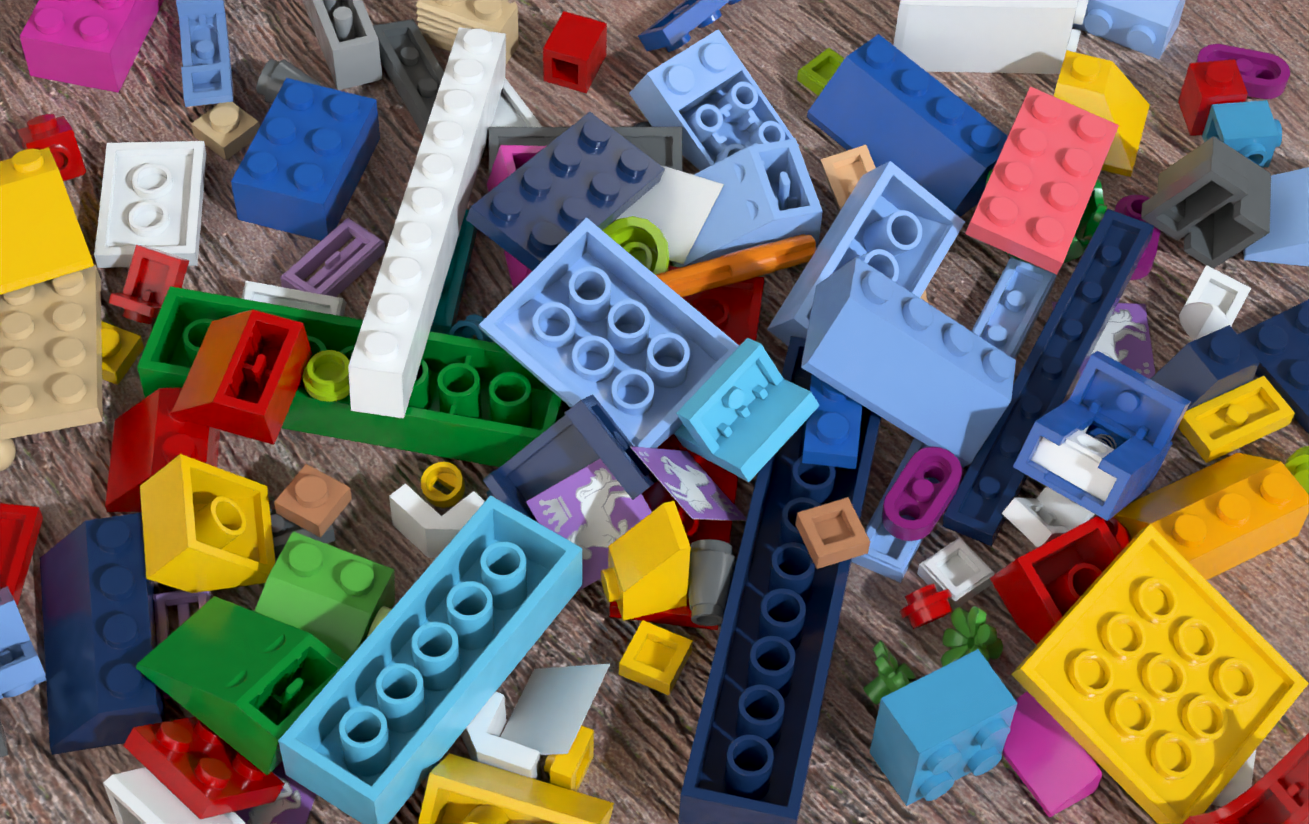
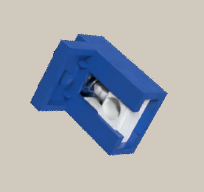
(1104, 439)

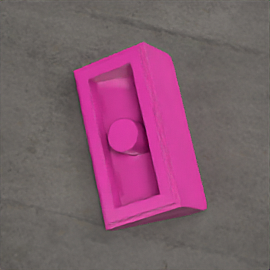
(1048, 758)

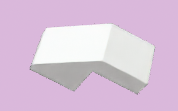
(1046, 516)
(424, 525)
(486, 746)

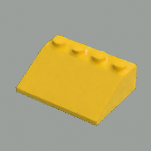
(37, 223)

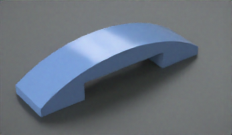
(205, 52)

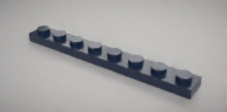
(1049, 373)

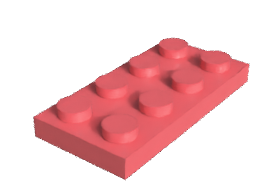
(1042, 180)

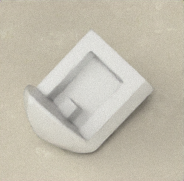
(1212, 303)

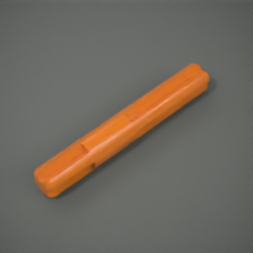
(740, 265)

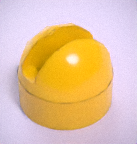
(449, 477)

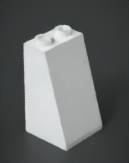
(989, 34)

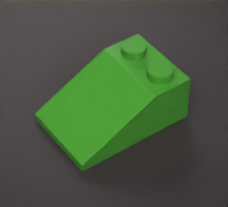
(327, 592)

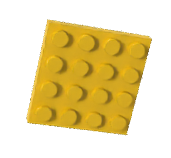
(1160, 680)

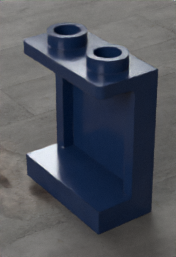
(564, 449)

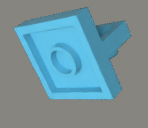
(744, 412)

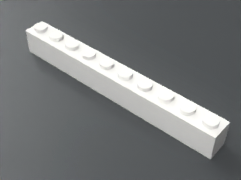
(427, 226)

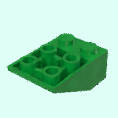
(242, 675)

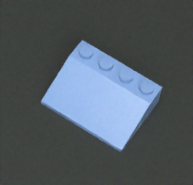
(610, 330)

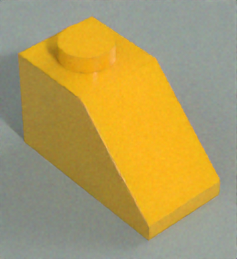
(649, 565)

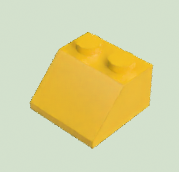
(205, 528)

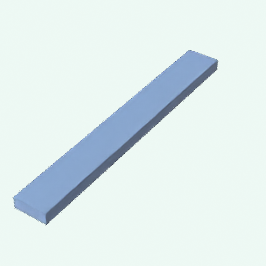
(1004, 324)

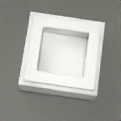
(958, 570)

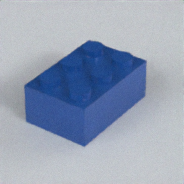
(306, 159)

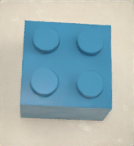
(942, 728)

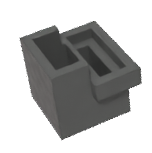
(1213, 202)

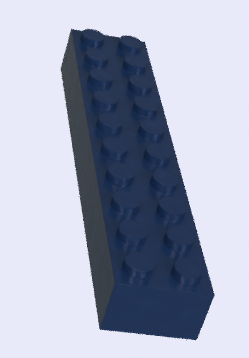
(773, 641)

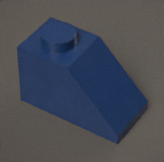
(1209, 367)

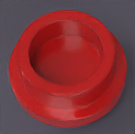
(926, 605)

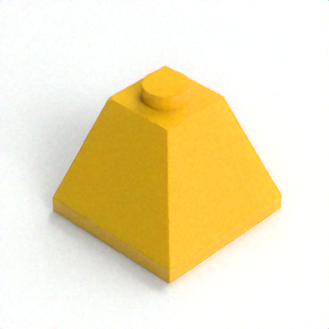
(1106, 92)

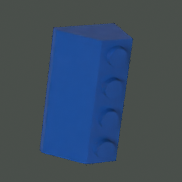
(910, 120)

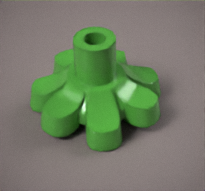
(970, 635)
(890, 676)

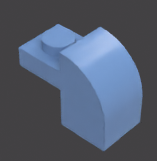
(18, 658)

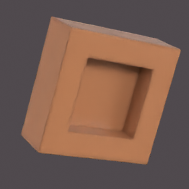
(313, 500)
(832, 533)

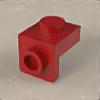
(59, 136)
(148, 283)

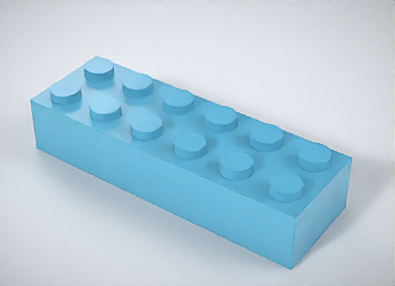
(432, 663)

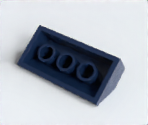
(96, 633)

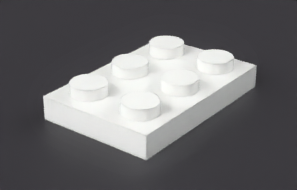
(150, 200)

